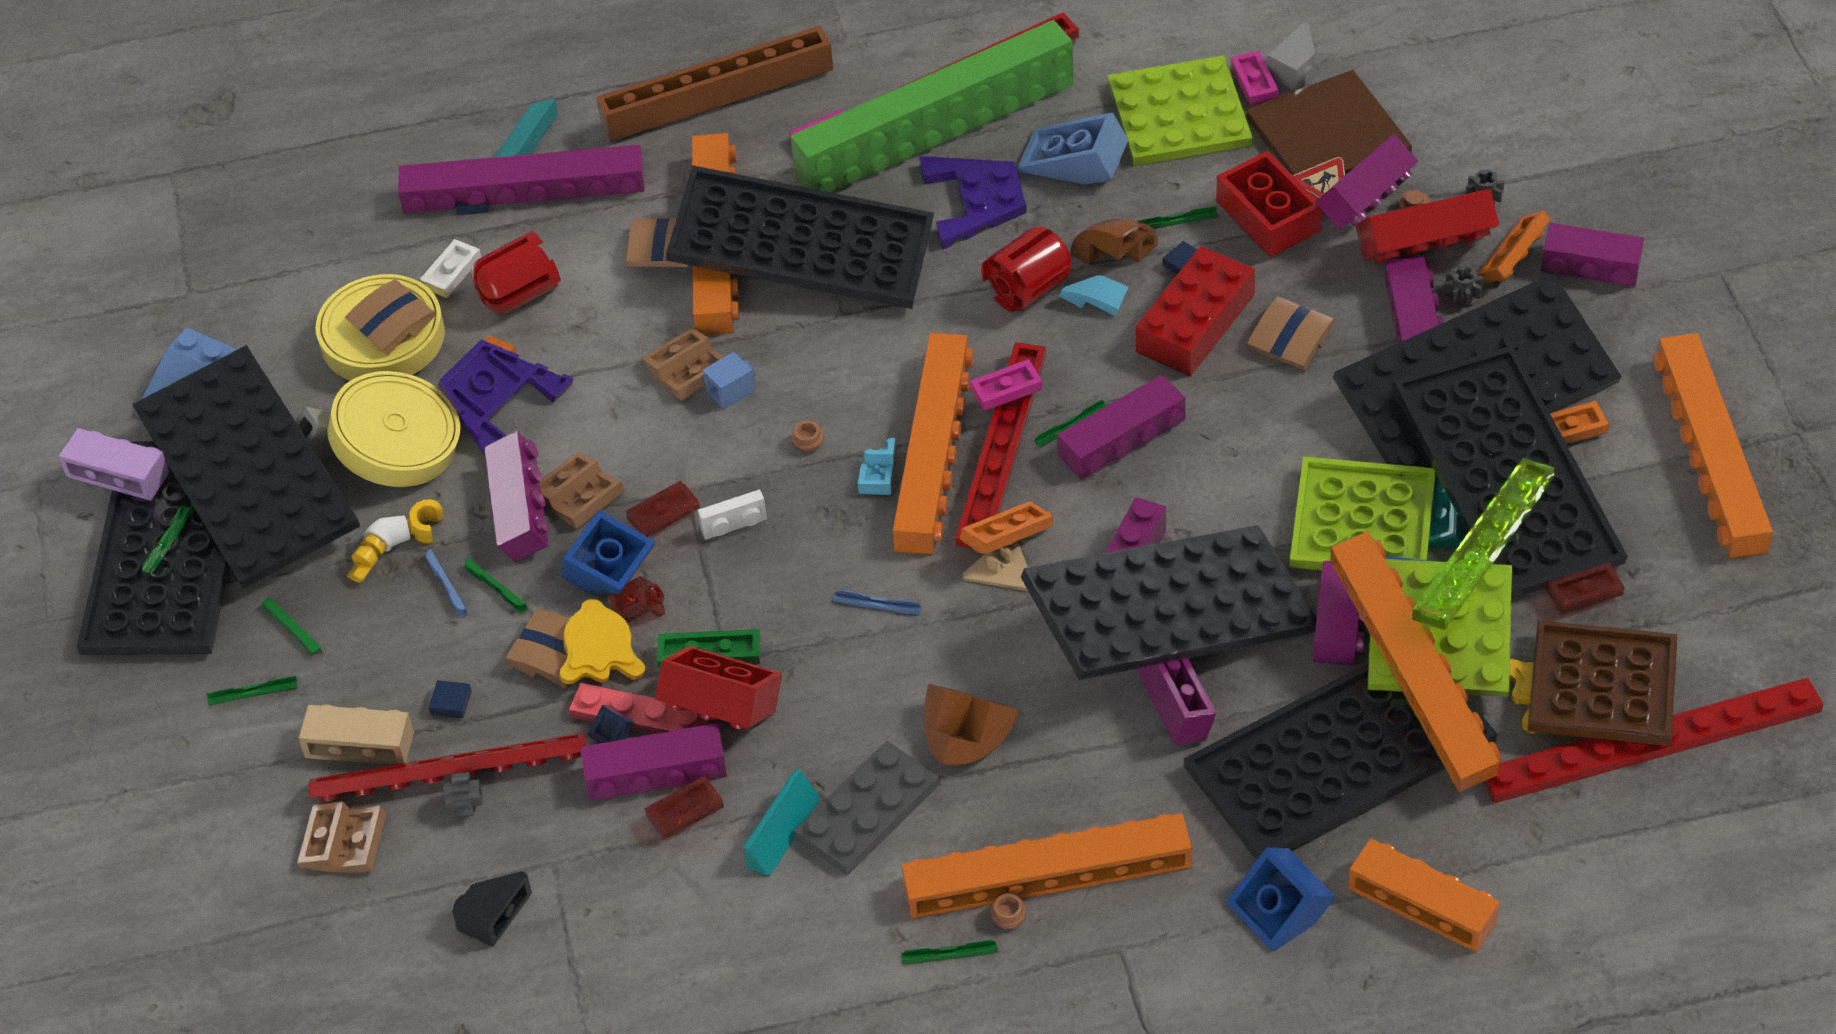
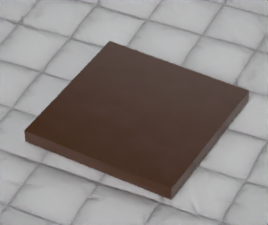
(1324, 123)
(1603, 683)

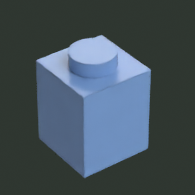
(729, 380)

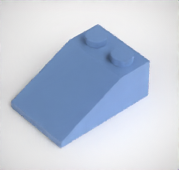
(1076, 150)
(184, 356)

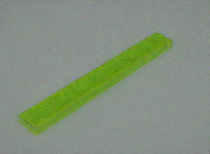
(1482, 544)

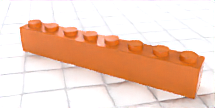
(712, 289)
(931, 444)
(1713, 446)
(1415, 662)
(1047, 865)

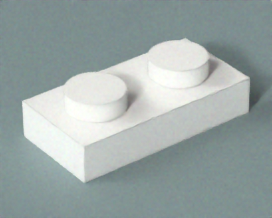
(450, 268)
(732, 514)

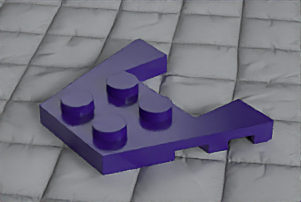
(987, 190)
(487, 381)

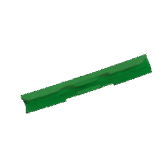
(1194, 215)
(283, 618)
(270, 686)

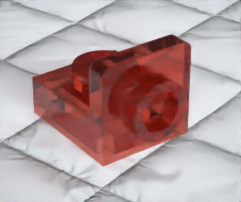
(637, 599)

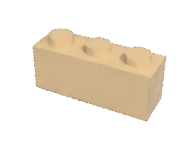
(356, 735)

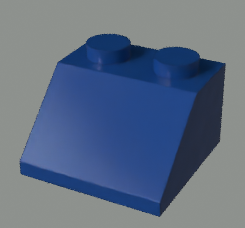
(605, 556)
(1280, 897)

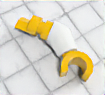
(391, 531)

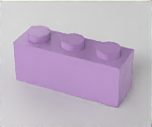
(114, 464)

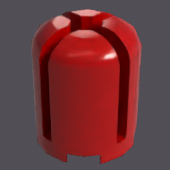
(1027, 268)
(514, 274)

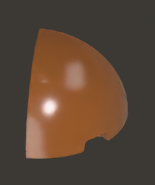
(1116, 238)
(964, 726)

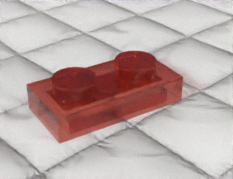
(662, 509)
(1585, 588)
(684, 807)

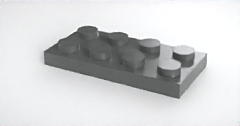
(867, 807)

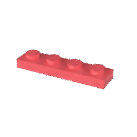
(647, 714)

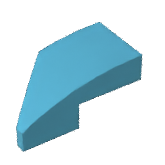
(1098, 291)
(878, 470)

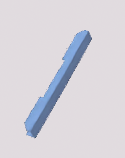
(438, 571)
(858, 599)

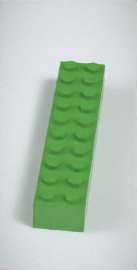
(933, 109)

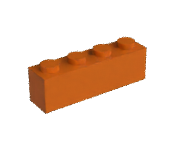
(1424, 894)

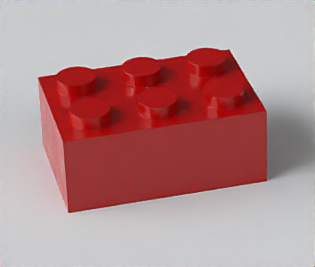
(1268, 203)
(718, 687)

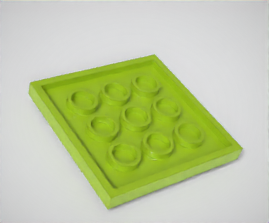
(1179, 110)
(1355, 497)
(1472, 642)

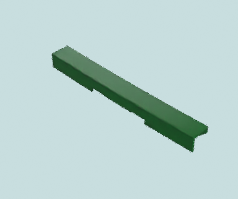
(1051, 434)
(167, 540)
(508, 596)
(952, 952)

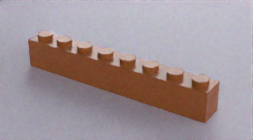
(715, 83)

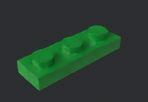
(736, 644)

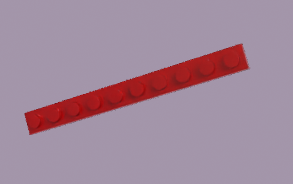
(1689, 730)

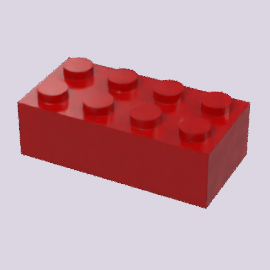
(1427, 224)
(1195, 311)

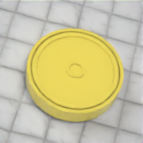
(353, 354)
(393, 429)

